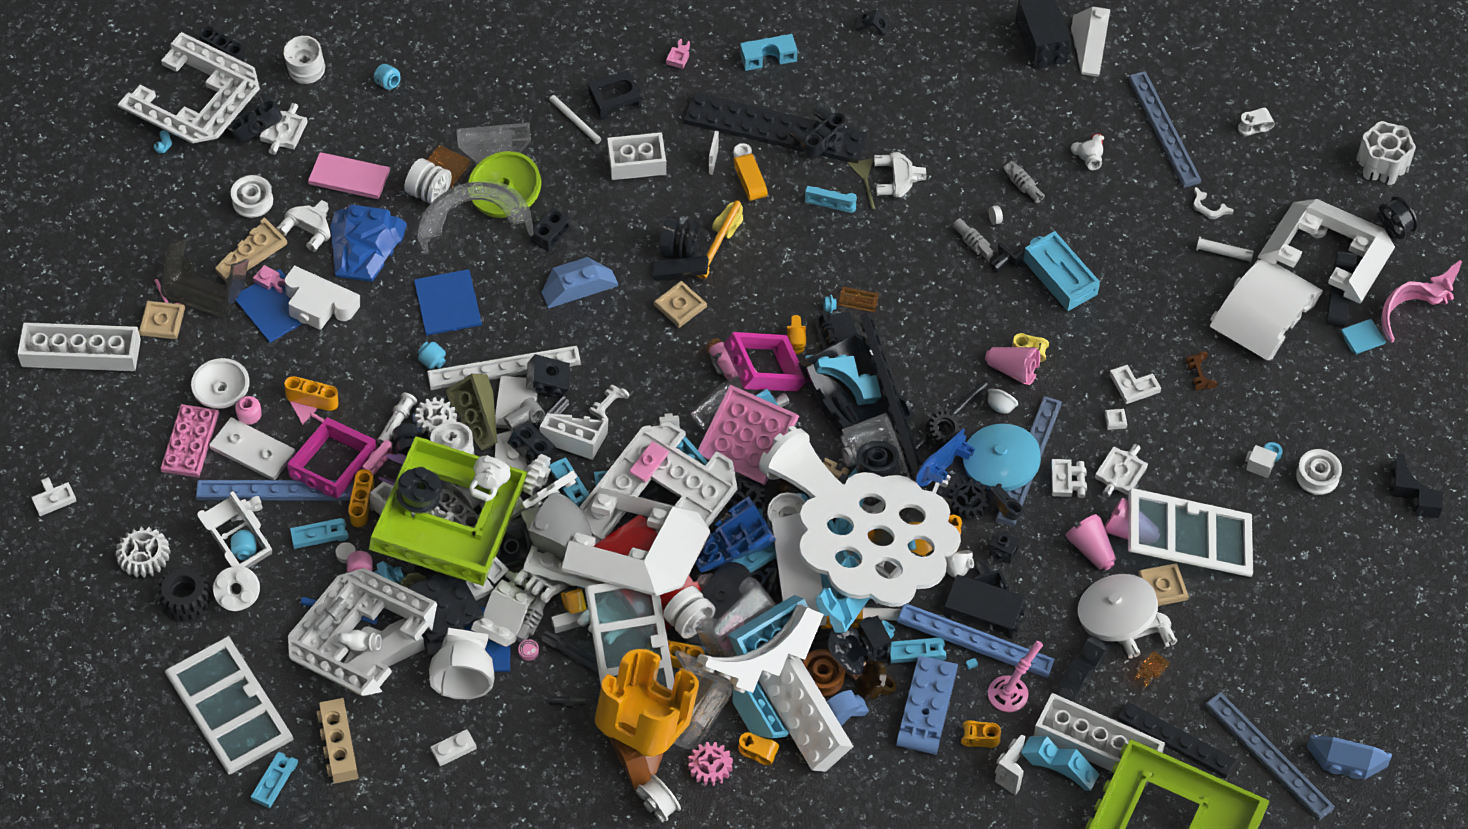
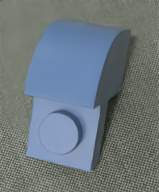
(847, 705)

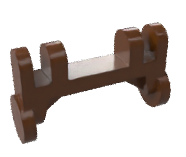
(1200, 382)

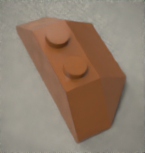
(635, 764)

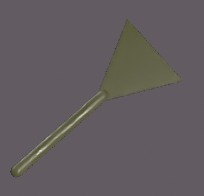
(863, 169)

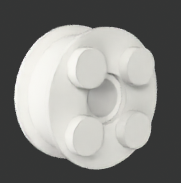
(252, 196)
(1315, 462)
(223, 588)
(658, 798)

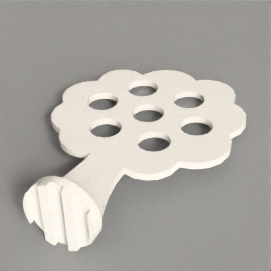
(797, 463)

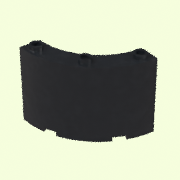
(827, 385)

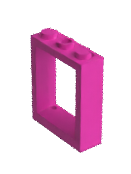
(789, 381)
(343, 434)

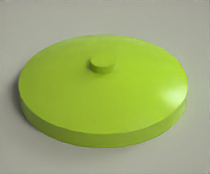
(511, 169)

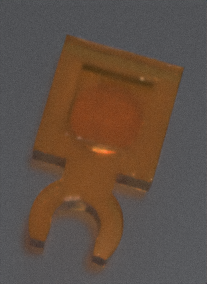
(1152, 666)

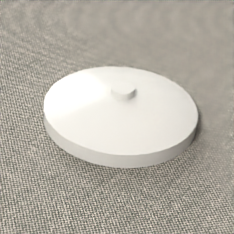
(1118, 607)

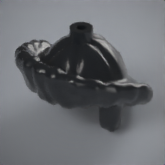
(848, 650)

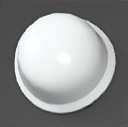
(1001, 401)

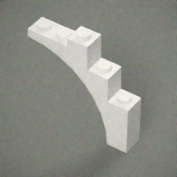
(790, 642)

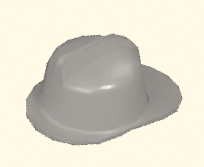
(463, 494)

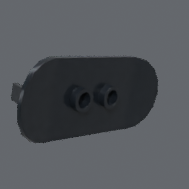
(723, 590)

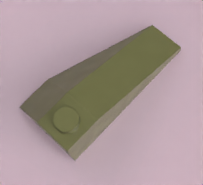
(475, 405)

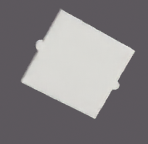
(713, 152)

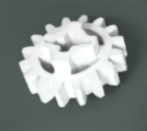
(435, 414)
(537, 474)

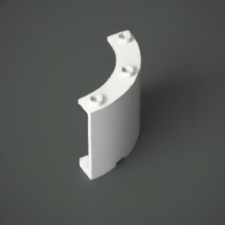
(1264, 307)

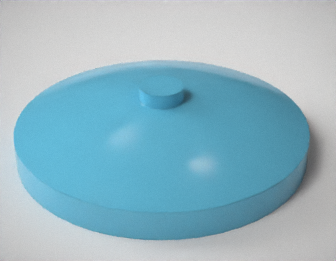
(1003, 456)

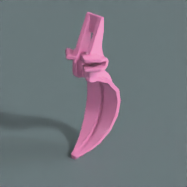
(1433, 293)

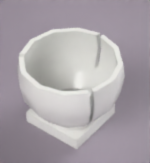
(462, 666)

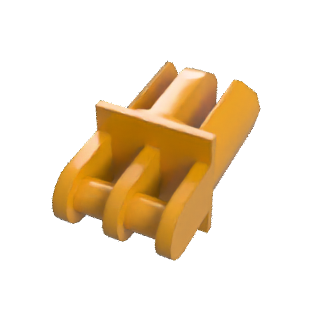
(797, 334)

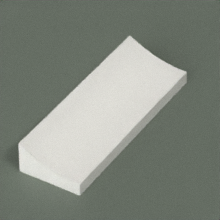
(793, 572)

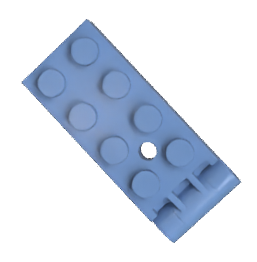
(930, 696)

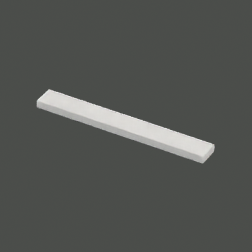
(499, 367)

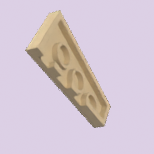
(256, 247)

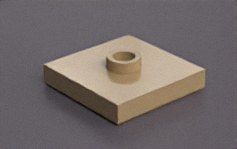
(680, 304)
(161, 320)
(1166, 583)

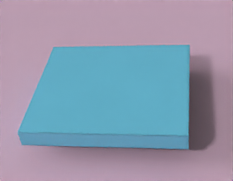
(1362, 336)

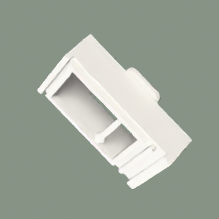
(222, 513)

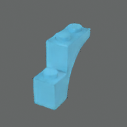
(864, 387)
(1069, 762)

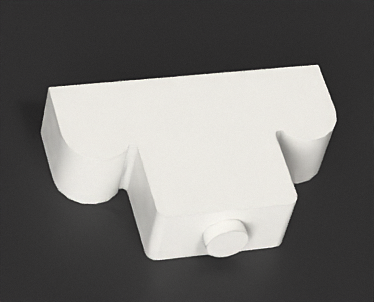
(317, 299)

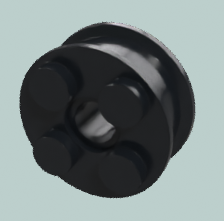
(1398, 217)
(878, 458)
(419, 490)

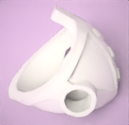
(959, 563)

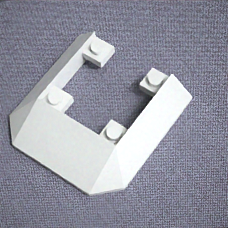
(230, 77)
(1369, 242)
(650, 572)
(367, 596)

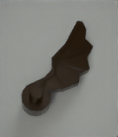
(783, 486)

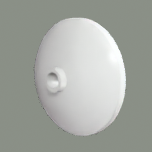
(217, 376)

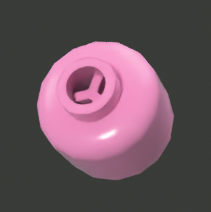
(248, 410)
(359, 560)

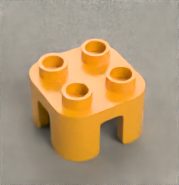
(640, 708)

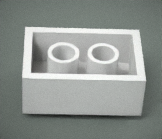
(636, 156)

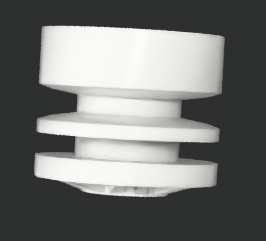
(304, 59)
(427, 180)
(784, 505)

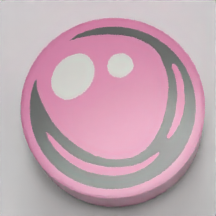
(528, 650)

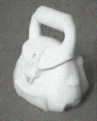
(489, 474)

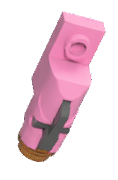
(720, 358)

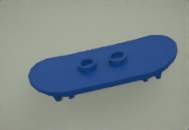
(934, 467)

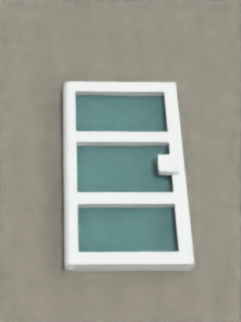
(1190, 532)
(625, 622)
(229, 705)

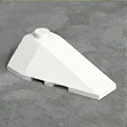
(1089, 37)
(393, 648)

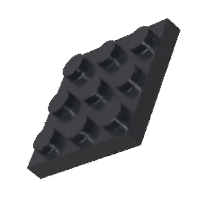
(454, 602)

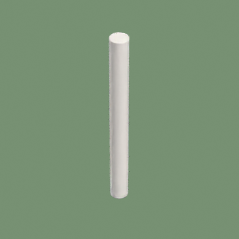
(575, 119)

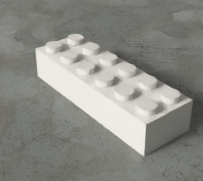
(79, 346)
(806, 715)
(1089, 732)

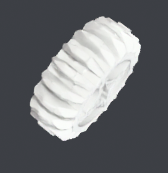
(146, 542)

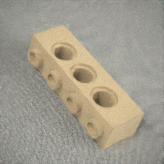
(345, 769)

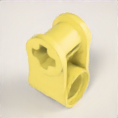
(735, 223)
(1031, 341)

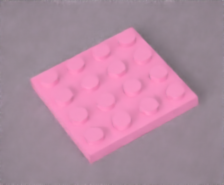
(745, 430)

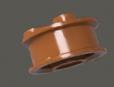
(822, 661)

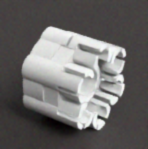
(1386, 151)

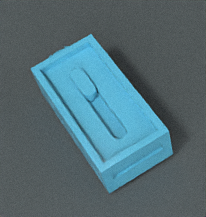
(1061, 270)

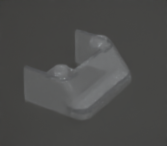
(710, 699)

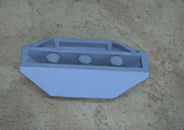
(577, 281)
(1347, 757)

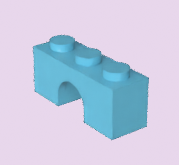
(781, 47)

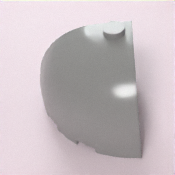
(557, 524)

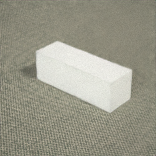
(566, 621)

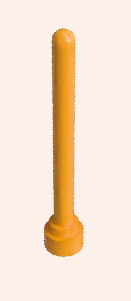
(719, 237)

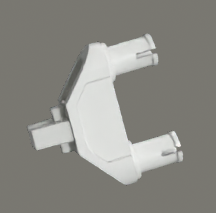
(903, 174)
(310, 219)
(1161, 625)

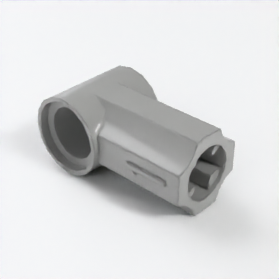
(528, 410)

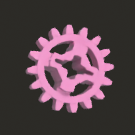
(710, 754)

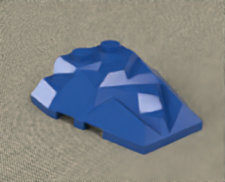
(364, 240)
(736, 537)

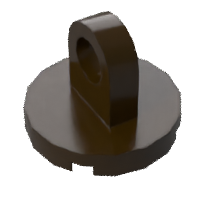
(874, 681)

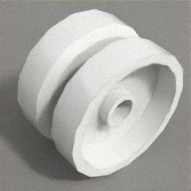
(454, 435)
(687, 611)

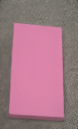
(349, 175)
(189, 440)

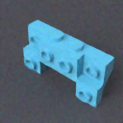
(838, 607)

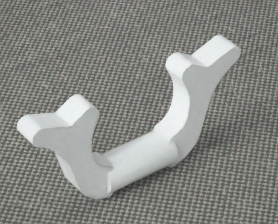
(1205, 211)

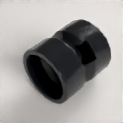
(404, 437)

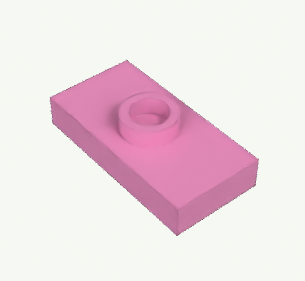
(378, 457)
(649, 461)

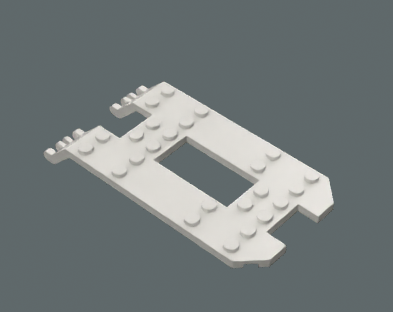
(700, 487)

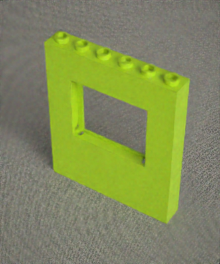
(438, 541)
(1223, 806)

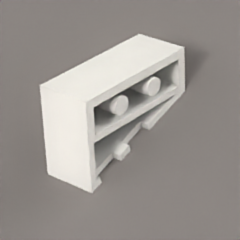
(575, 434)

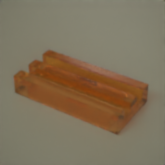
(858, 301)

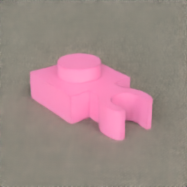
(678, 56)
(269, 278)

